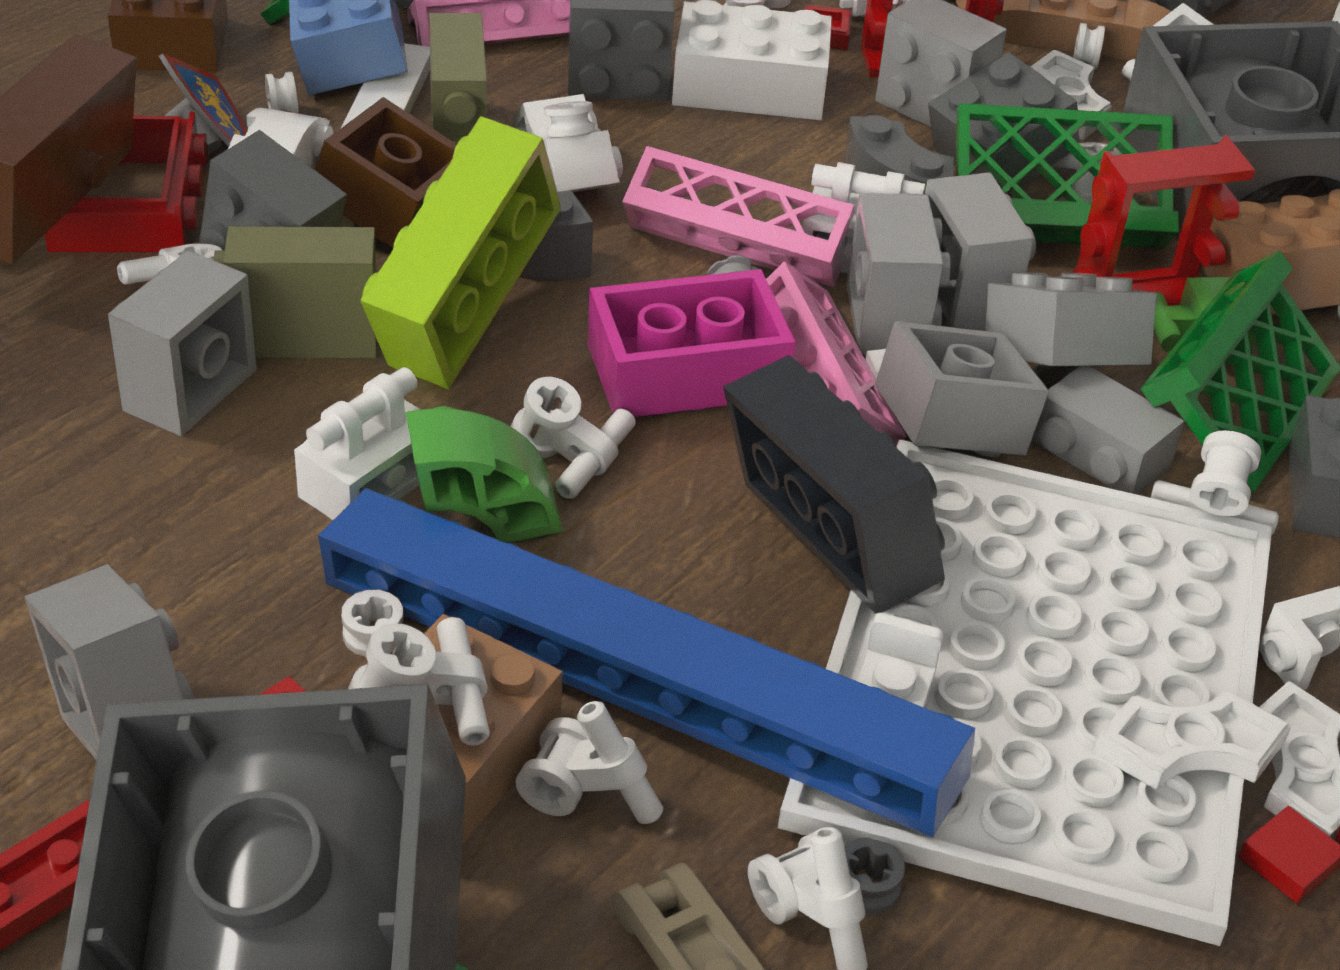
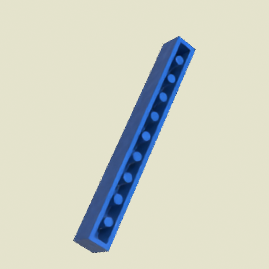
(660, 661)

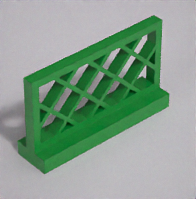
(1062, 220)
(1222, 337)

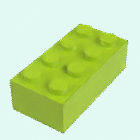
(462, 252)

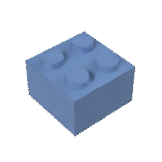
(346, 42)

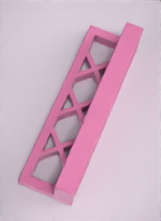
(501, 19)
(734, 234)
(829, 348)

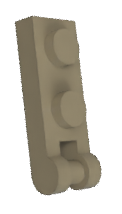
(690, 939)

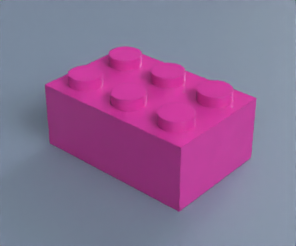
(683, 339)

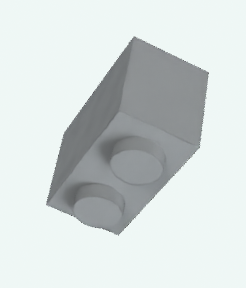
(1108, 430)

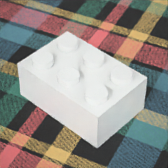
(752, 60)

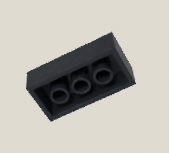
(837, 483)

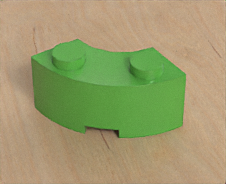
(482, 471)

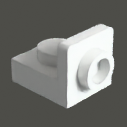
(1301, 634)
(901, 658)

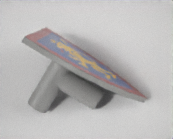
(208, 100)

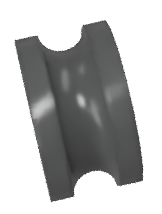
(879, 861)

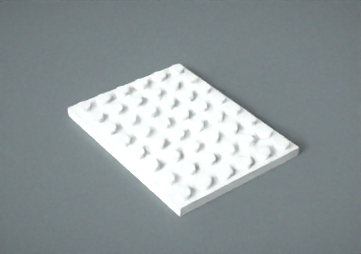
(1050, 623)

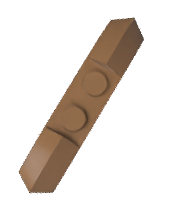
(1056, 23)

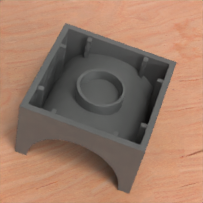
(1257, 83)
(272, 835)

